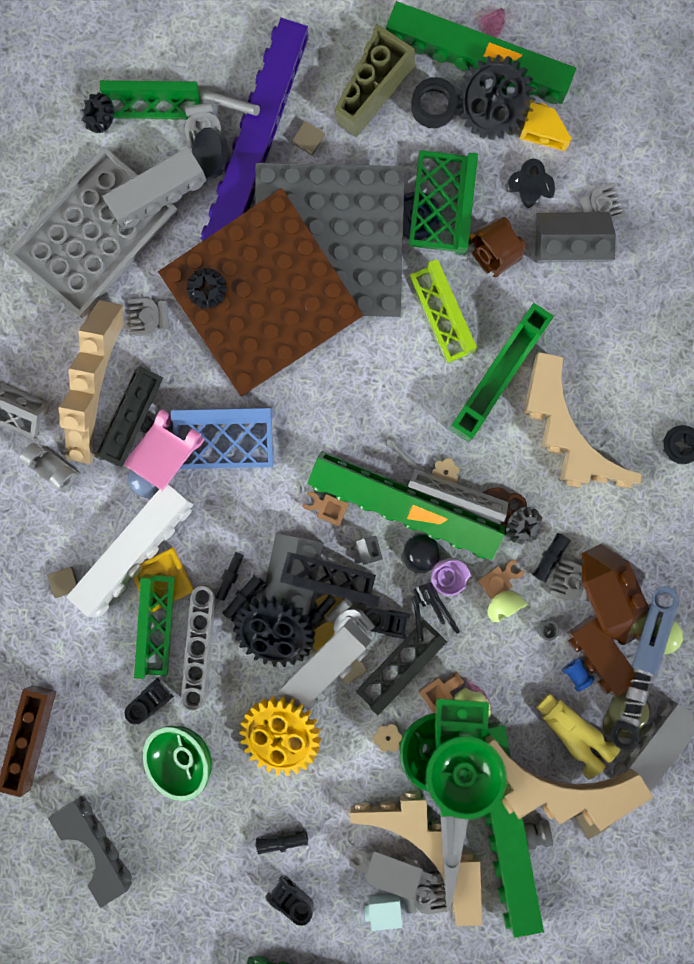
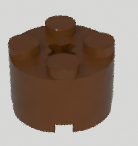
(497, 246)

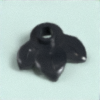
(530, 186)

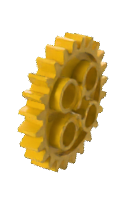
(280, 735)

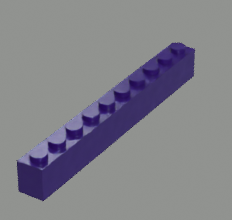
(258, 132)

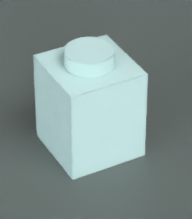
(383, 912)

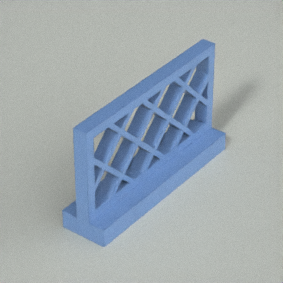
(226, 416)

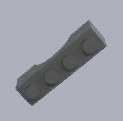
(78, 824)

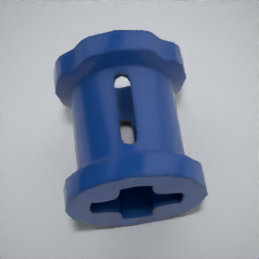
(578, 674)

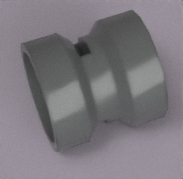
(538, 834)

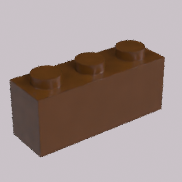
(602, 656)

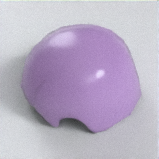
(441, 576)

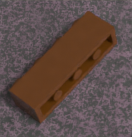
(26, 740)

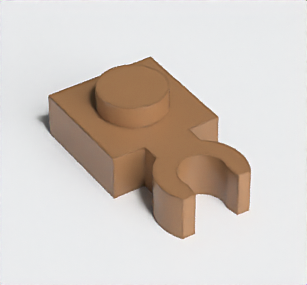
(329, 509)
(498, 580)

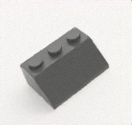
(574, 237)
(301, 546)

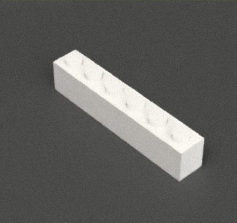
(129, 551)

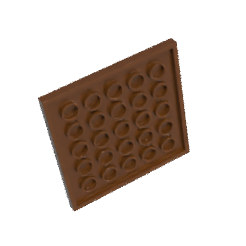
(278, 294)

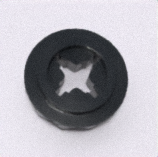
(104, 115)
(215, 295)
(673, 451)

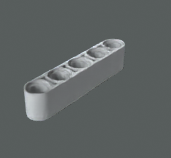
(193, 658)

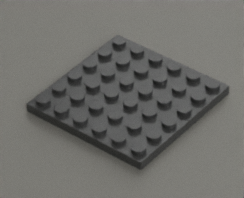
(355, 221)

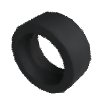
(434, 84)

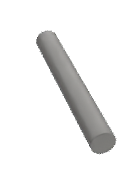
(229, 102)

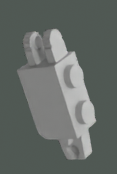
(393, 875)

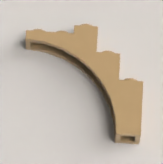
(86, 376)
(580, 460)
(600, 802)
(410, 822)

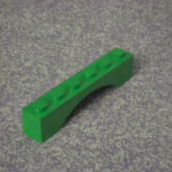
(501, 372)

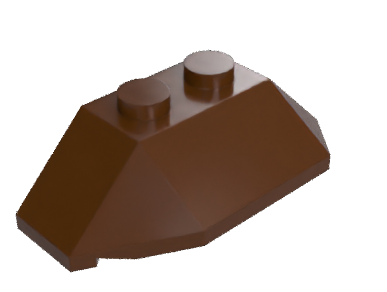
(614, 594)

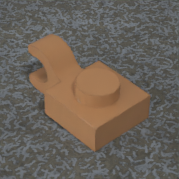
(440, 689)

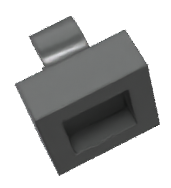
(368, 550)

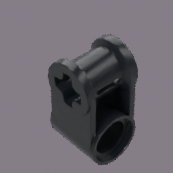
(388, 622)
(150, 699)
(290, 900)

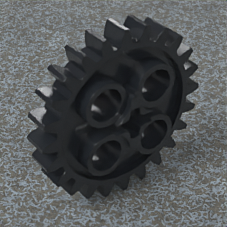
(515, 104)
(274, 631)

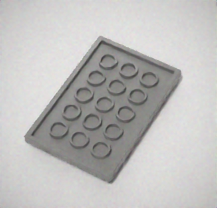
(78, 242)

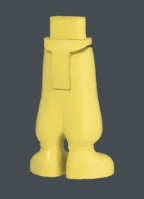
(578, 736)

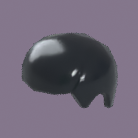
(421, 553)

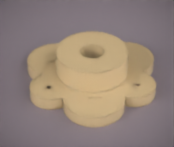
(448, 465)
(391, 744)

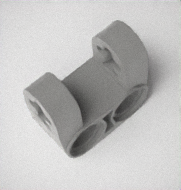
(49, 466)

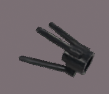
(428, 596)

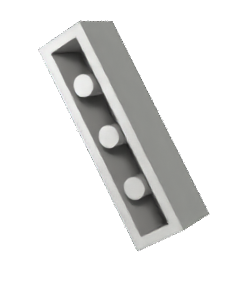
(155, 188)
(326, 665)
(660, 744)

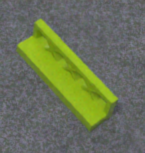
(451, 307)

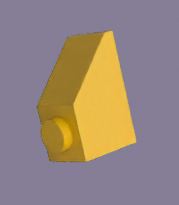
(545, 128)

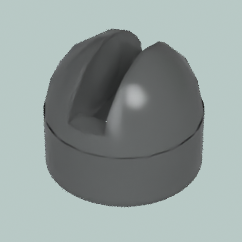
(552, 626)

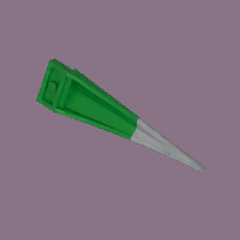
(453, 720)

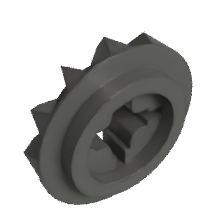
(516, 524)

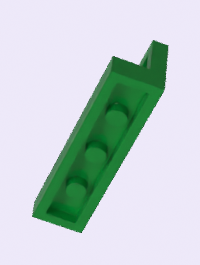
(151, 91)
(144, 625)

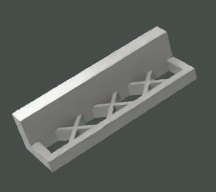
(19, 406)
(460, 496)

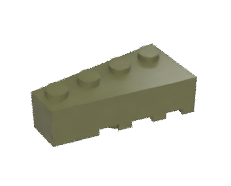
(374, 80)

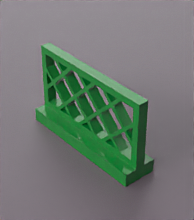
(464, 199)

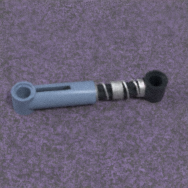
(646, 664)

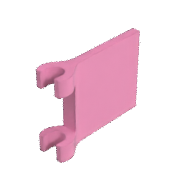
(161, 452)

